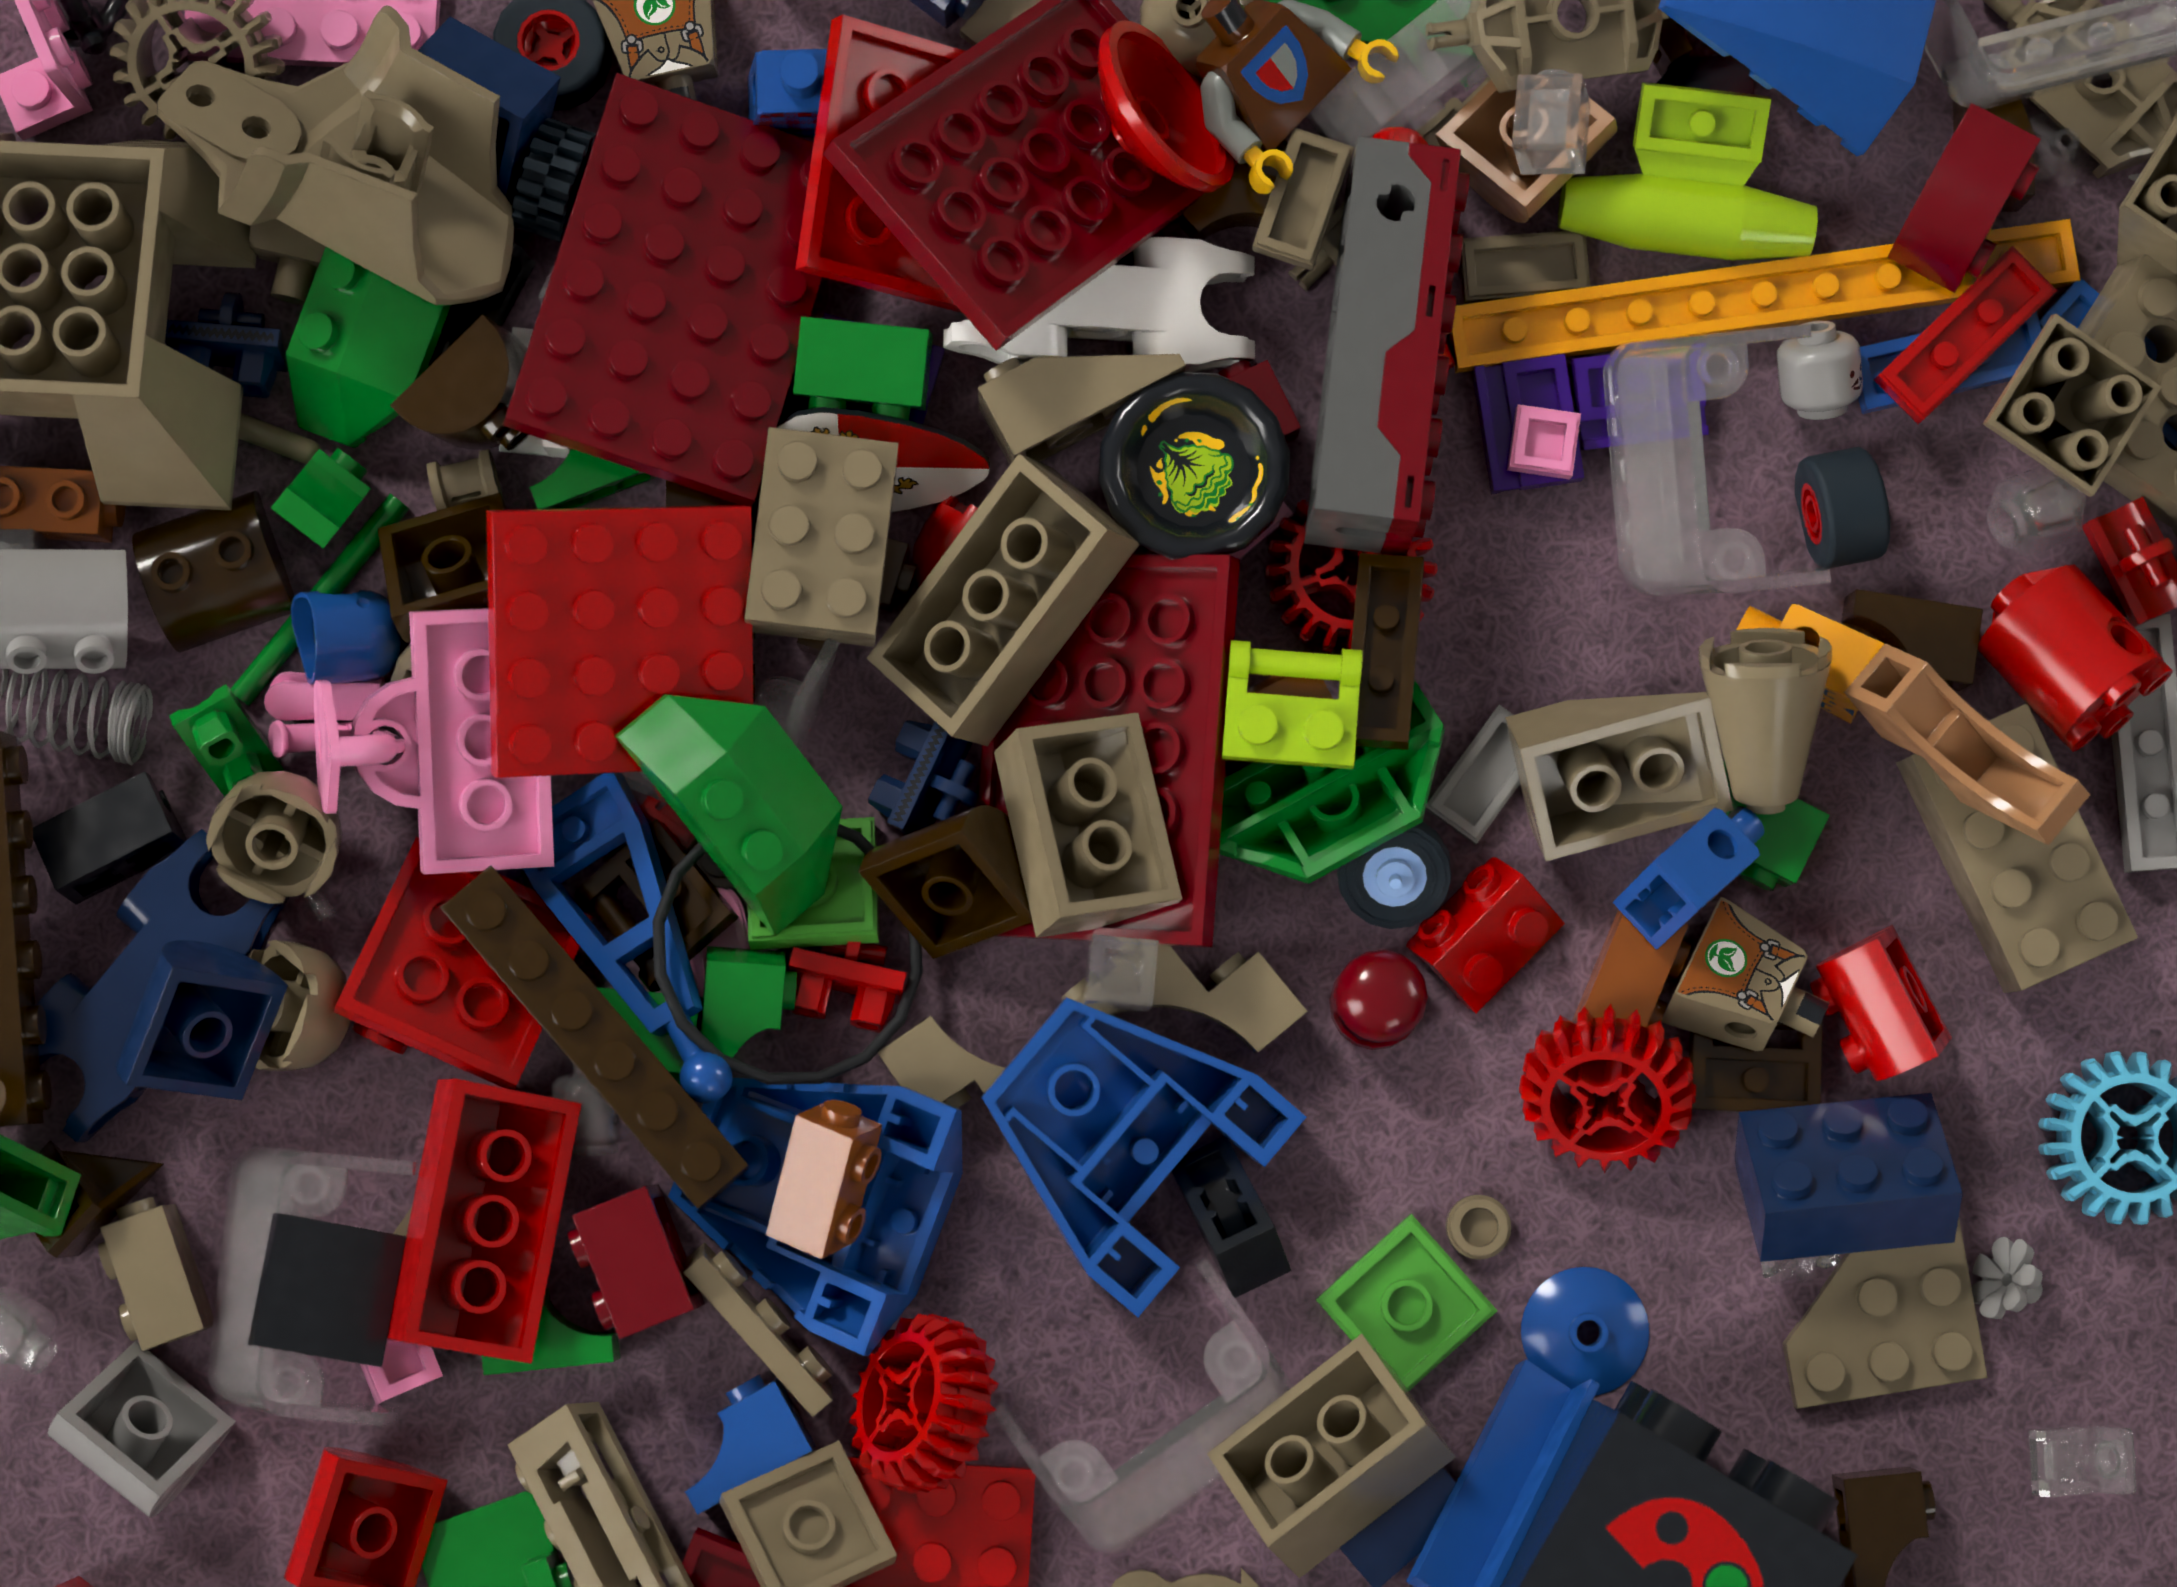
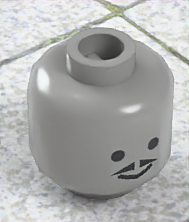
(1820, 372)

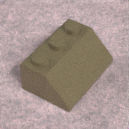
(1086, 823)

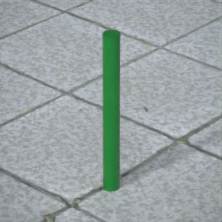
(332, 582)

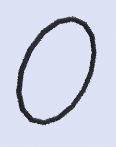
(740, 1067)

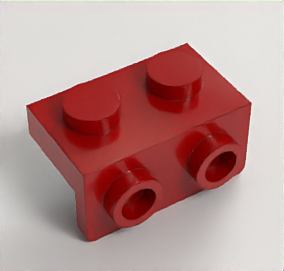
(1485, 932)

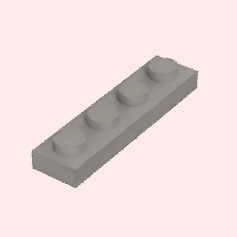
(2148, 766)

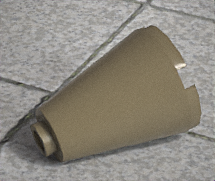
(1765, 710)

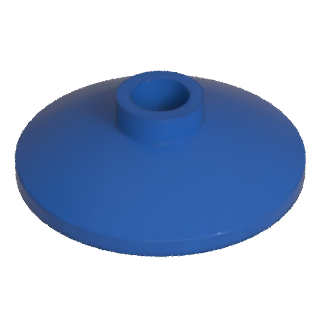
(1567, 1301)

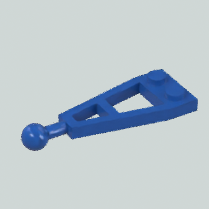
(583, 831)

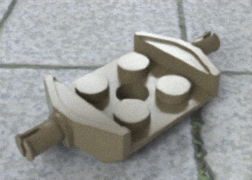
(1528, 38)
(2115, 123)

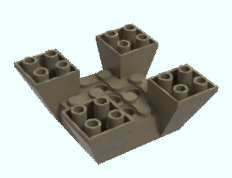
(125, 210)
(2090, 394)

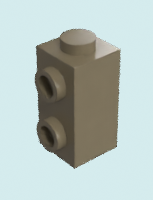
(155, 1274)

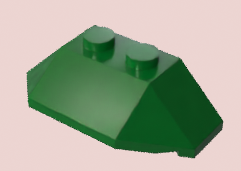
(357, 349)
(742, 798)
(1322, 817)

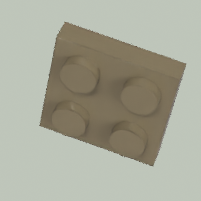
(808, 1523)

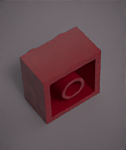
(634, 1261)

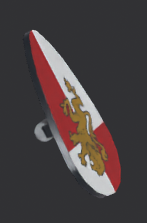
(929, 459)

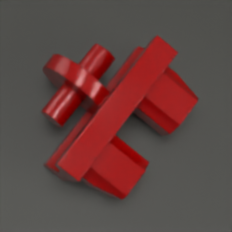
(2135, 560)
(875, 987)

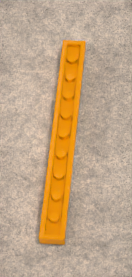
(1729, 299)

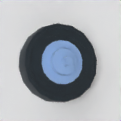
(1399, 879)

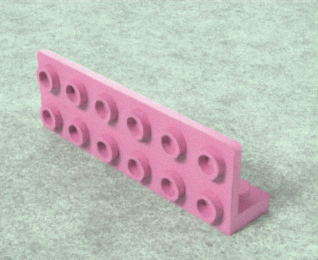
(51, 86)

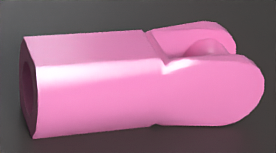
(293, 697)

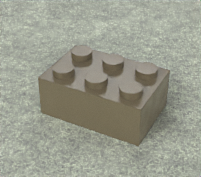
(821, 536)
(1330, 1456)

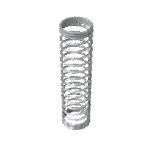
(133, 699)

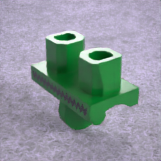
(224, 739)

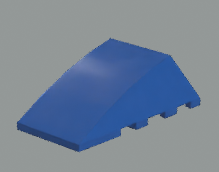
(1833, 58)

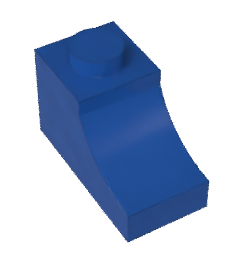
(758, 1437)

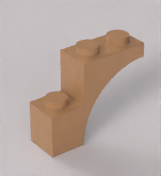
(1973, 758)

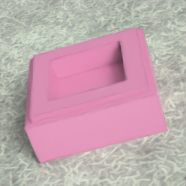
(1544, 441)

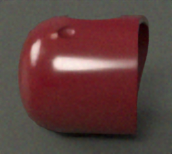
(1378, 999)

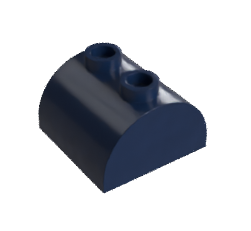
(201, 1021)

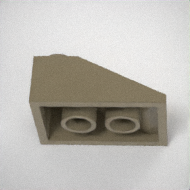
(1062, 400)
(1617, 768)

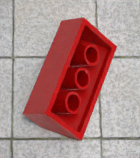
(484, 1220)

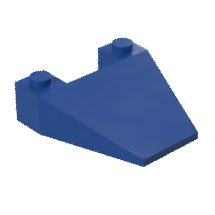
(1107, 1116)

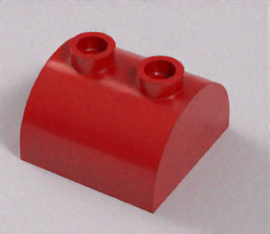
(1882, 1005)
(364, 1522)

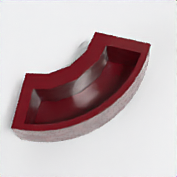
(1964, 198)

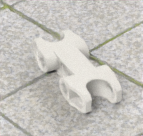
(1141, 303)

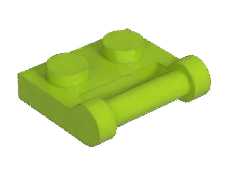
(1291, 727)

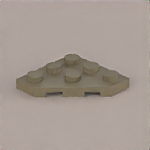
(1887, 1327)

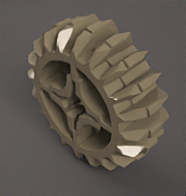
(186, 37)

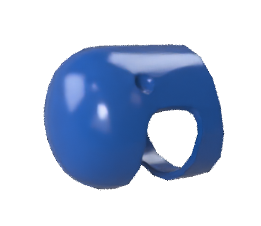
(351, 636)

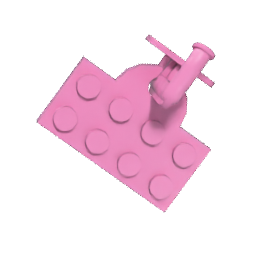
(443, 752)

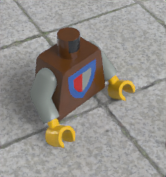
(1271, 72)

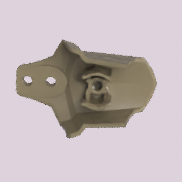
(368, 159)

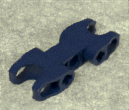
(96, 1021)

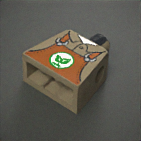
(663, 41)
(1743, 983)

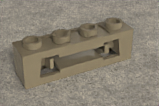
(613, 1530)

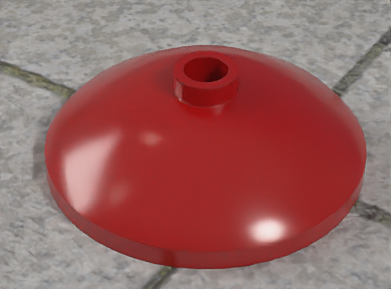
(1158, 109)

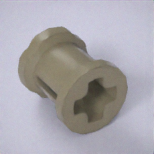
(463, 480)

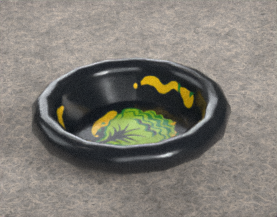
(1194, 466)

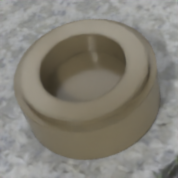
(1478, 1227)

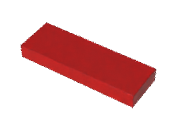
(1965, 335)

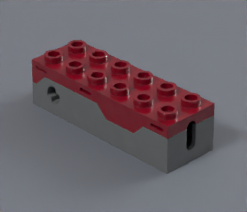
(1385, 344)

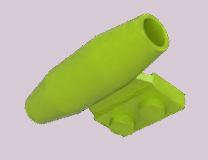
(1692, 189)

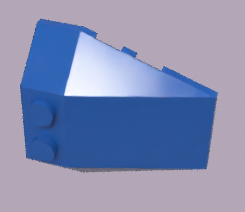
(867, 1284)

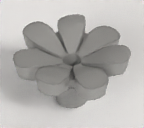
(2007, 1279)

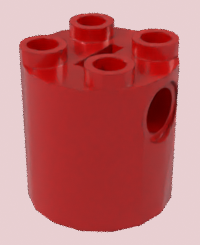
(2070, 654)

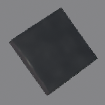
(327, 1290)

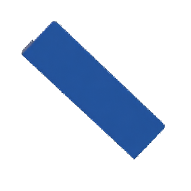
(1503, 1481)

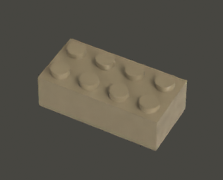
(1002, 601)
(2027, 900)

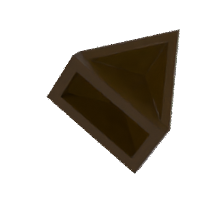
(102, 1188)

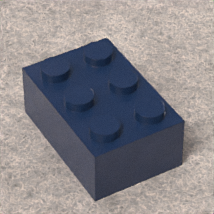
(1847, 1177)

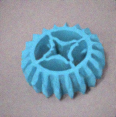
(2107, 1154)

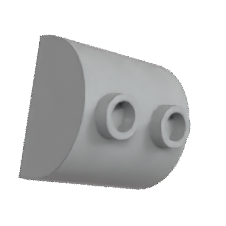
(63, 610)
(141, 1429)

